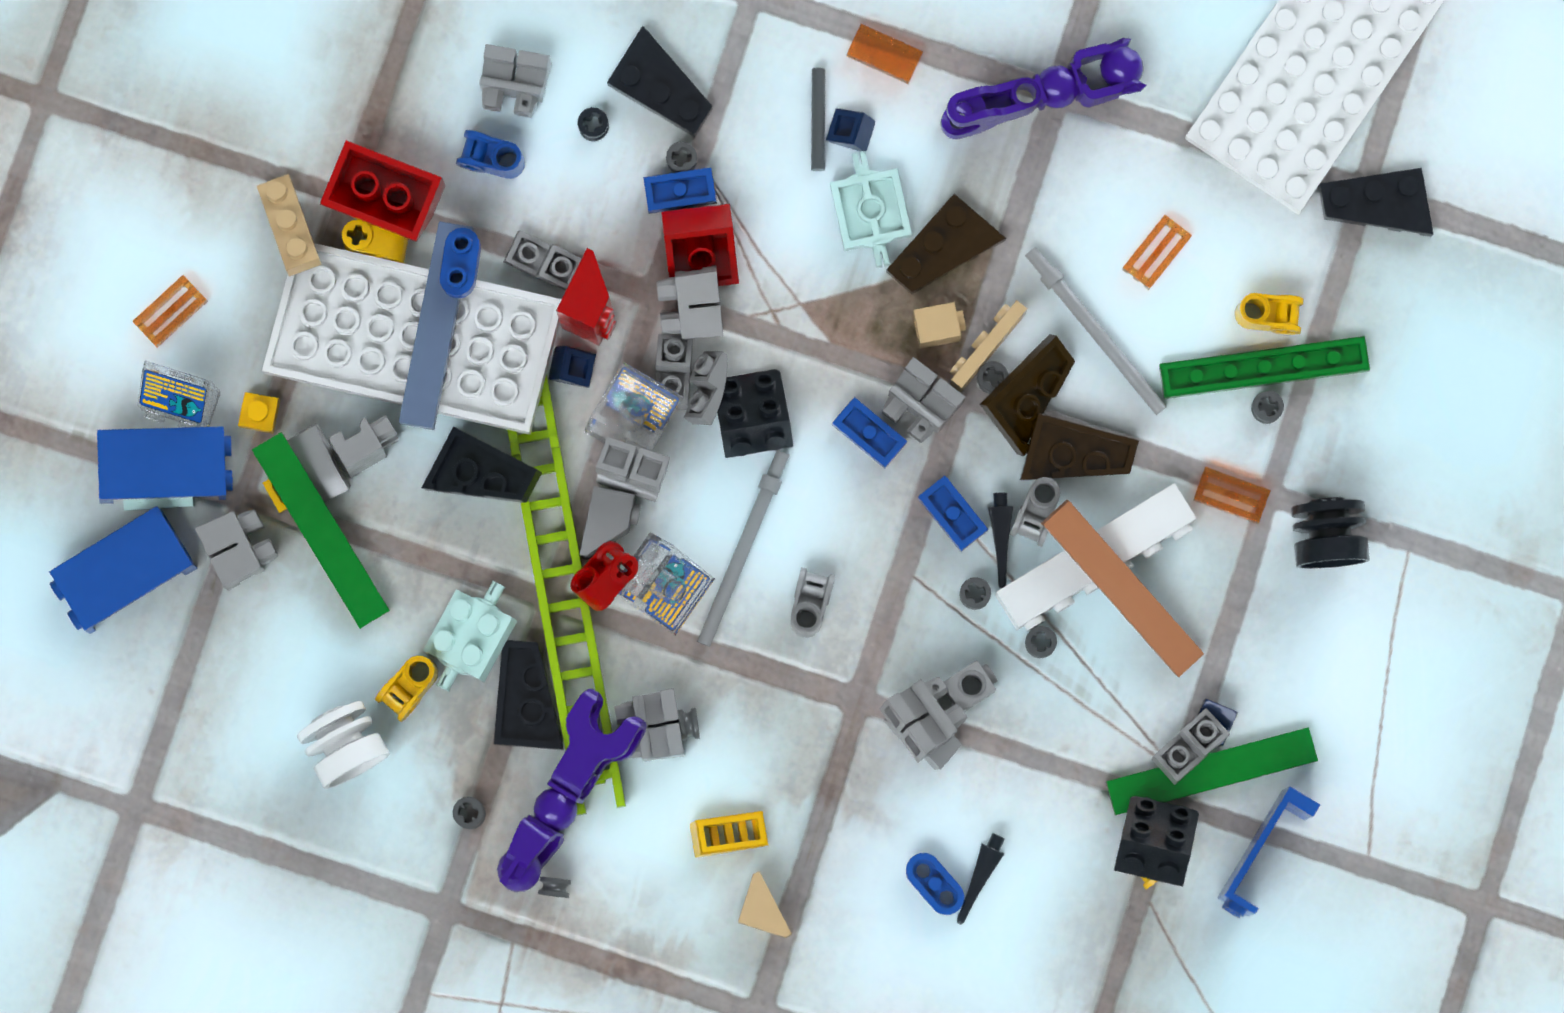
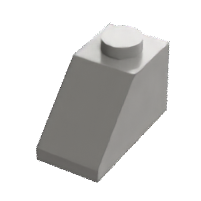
(608, 519)

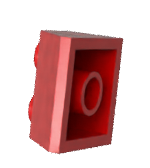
(701, 239)

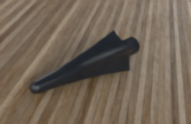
(1000, 520)
(987, 860)

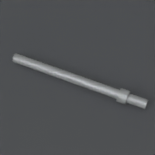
(1052, 279)
(768, 486)

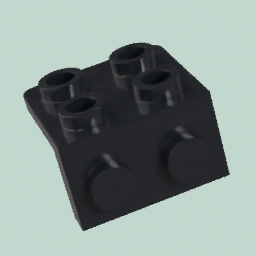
(754, 414)
(1156, 840)

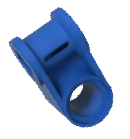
(484, 153)

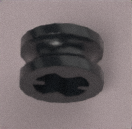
(599, 132)

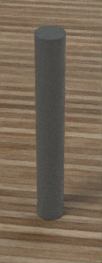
(818, 120)

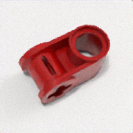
(603, 578)

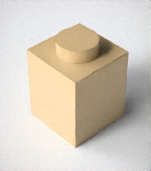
(938, 325)

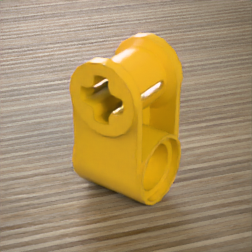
(378, 241)
(1277, 312)
(406, 688)

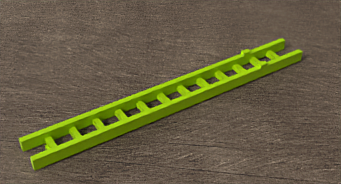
(539, 576)

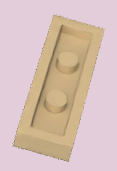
(288, 225)
(986, 345)

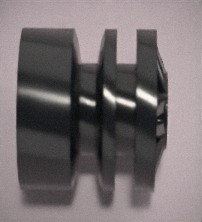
(1330, 533)

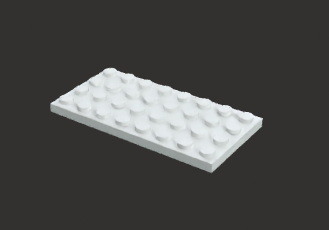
(1306, 89)
(357, 327)

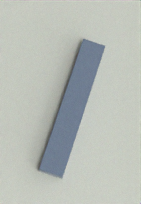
(432, 341)

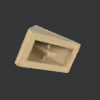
(761, 909)

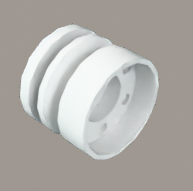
(342, 743)

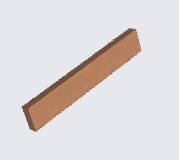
(1122, 588)

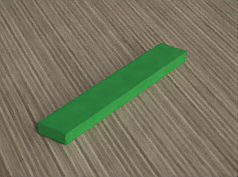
(1264, 367)
(320, 530)
(1217, 770)

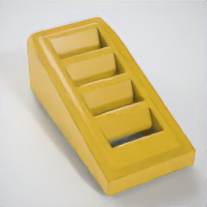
(699, 841)

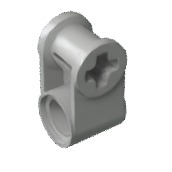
(1035, 512)
(811, 596)

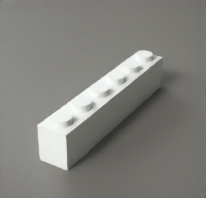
(1129, 536)

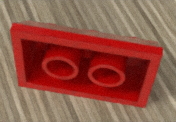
(383, 191)
(586, 303)

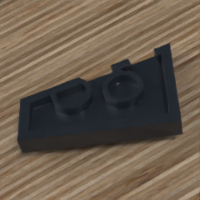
(659, 85)
(1380, 200)
(480, 470)
(524, 700)

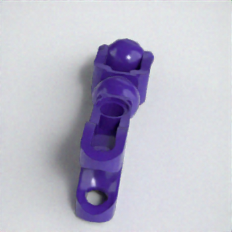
(1053, 87)
(571, 782)

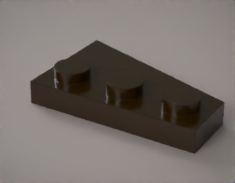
(944, 244)
(1028, 392)
(1075, 450)

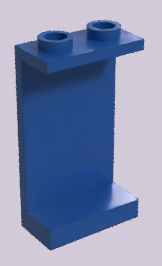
(163, 463)
(120, 569)
(1288, 799)

